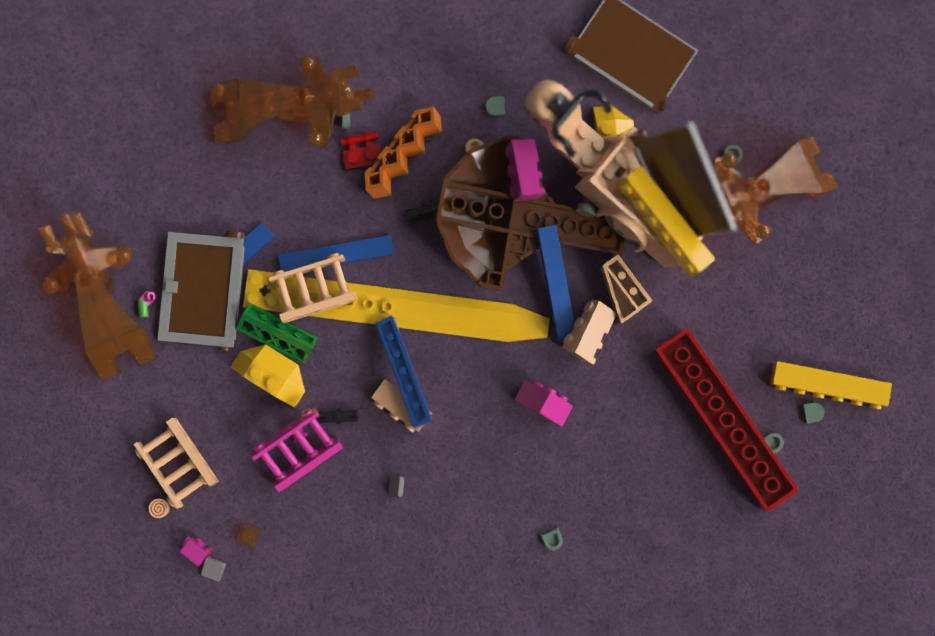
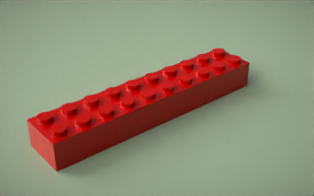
(726, 420)

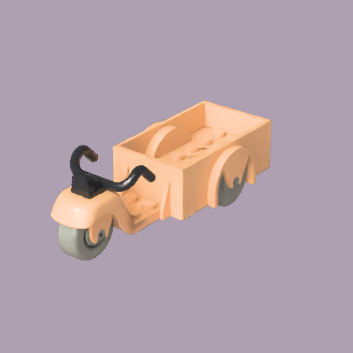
(596, 161)

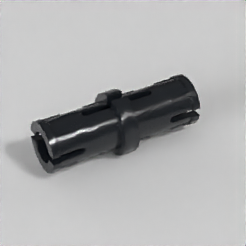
(421, 212)
(338, 416)

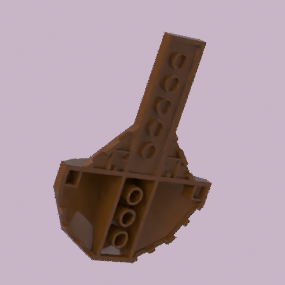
(492, 232)

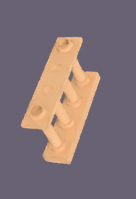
(327, 302)
(195, 461)

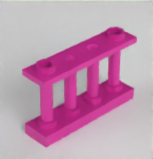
(313, 458)

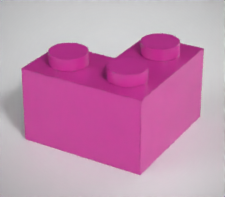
(544, 402)

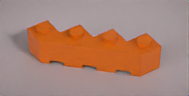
(407, 143)

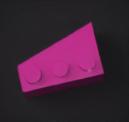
(523, 170)

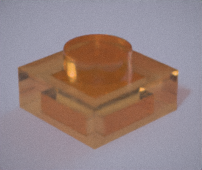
(248, 535)

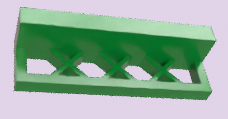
(292, 335)

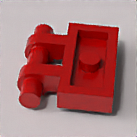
(361, 156)

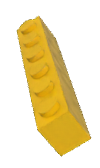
(665, 222)
(830, 384)

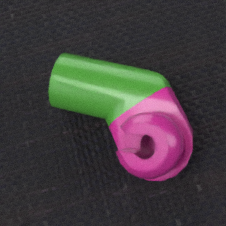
(144, 302)

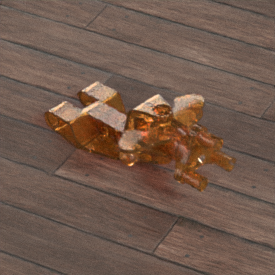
(317, 101)
(791, 174)
(104, 323)

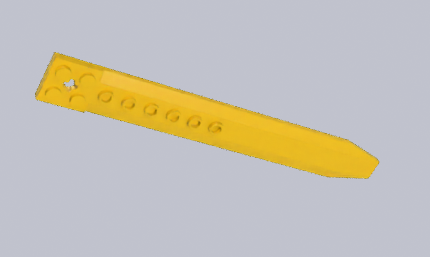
(409, 308)

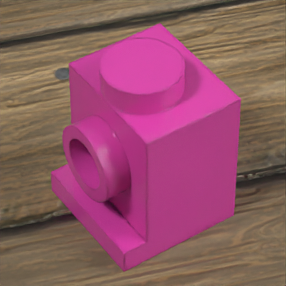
(195, 550)

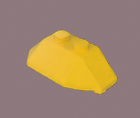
(611, 125)
(271, 372)

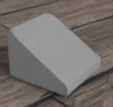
(396, 485)
(213, 569)

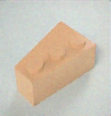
(624, 289)
(589, 331)
(390, 397)

